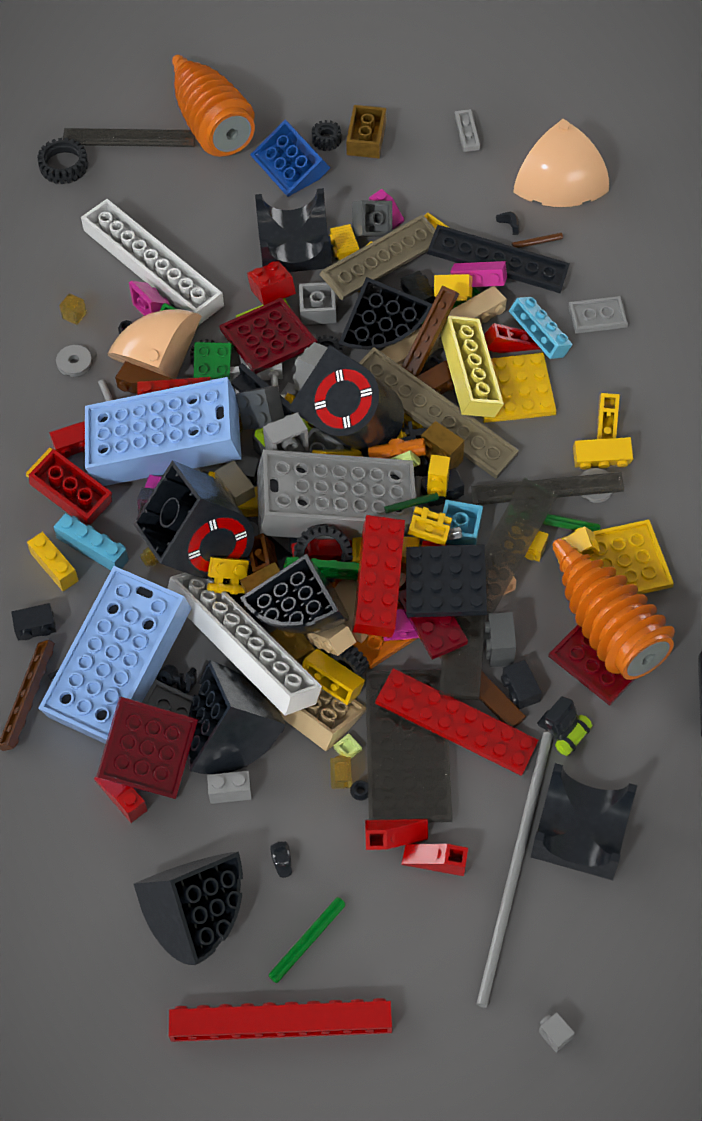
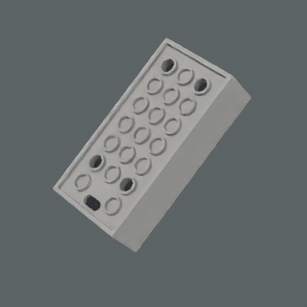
(329, 489)

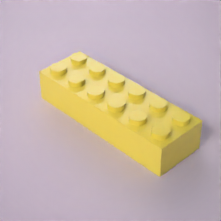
(471, 367)

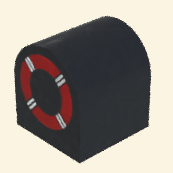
(349, 403)
(193, 520)

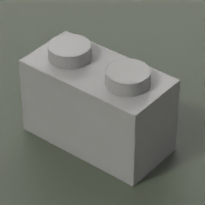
(229, 787)

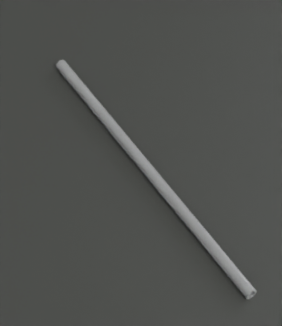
(514, 871)

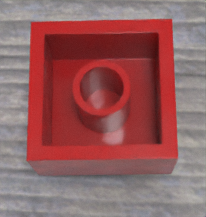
(271, 282)

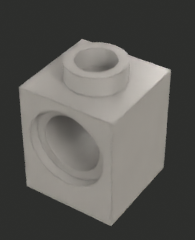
(556, 1031)

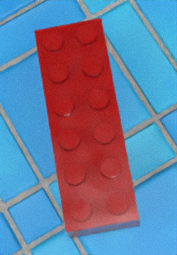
(378, 576)

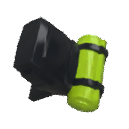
(565, 725)

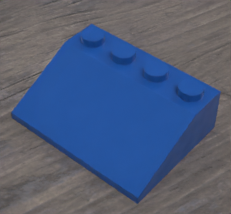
(289, 159)

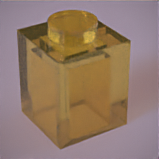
(73, 309)
(341, 772)

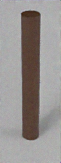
(538, 240)

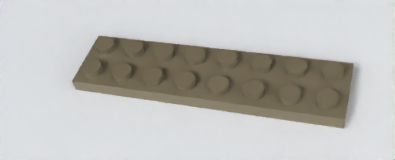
(379, 257)

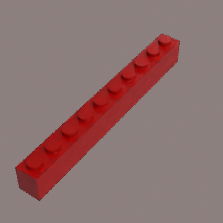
(280, 1020)

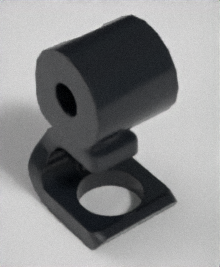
(169, 676)

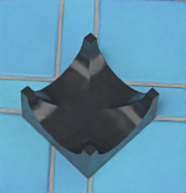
(294, 236)
(582, 825)

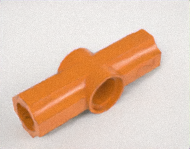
(397, 447)

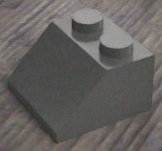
(371, 218)

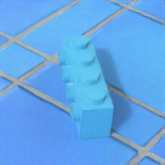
(540, 327)
(90, 543)

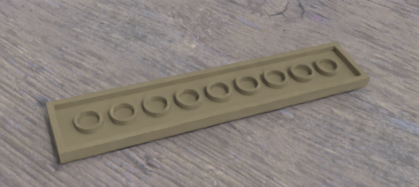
(427, 406)

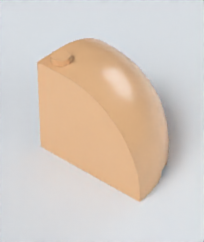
(562, 169)
(157, 341)

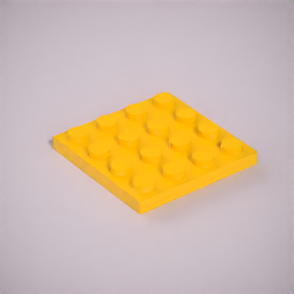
(523, 387)
(635, 554)

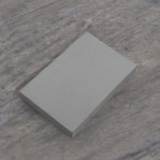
(597, 314)

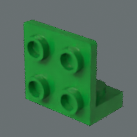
(212, 360)

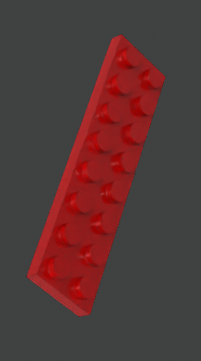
(457, 722)

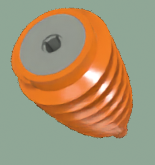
(212, 108)
(613, 615)

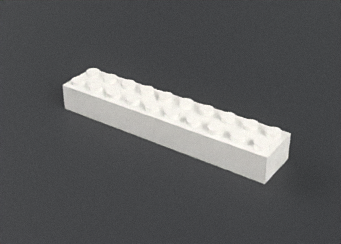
(152, 260)
(247, 645)

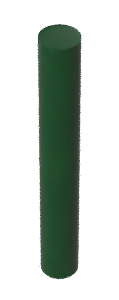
(411, 503)

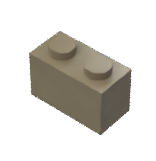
(235, 483)

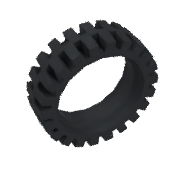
(60, 147)
(324, 530)

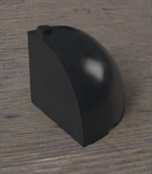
(382, 317)
(297, 600)
(233, 722)
(193, 905)

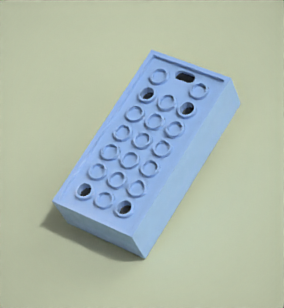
(147, 431)
(115, 653)

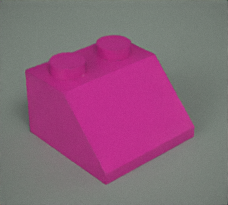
(146, 298)

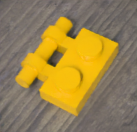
(429, 529)
(228, 569)

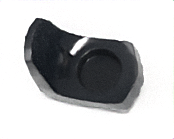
(510, 218)
(281, 858)

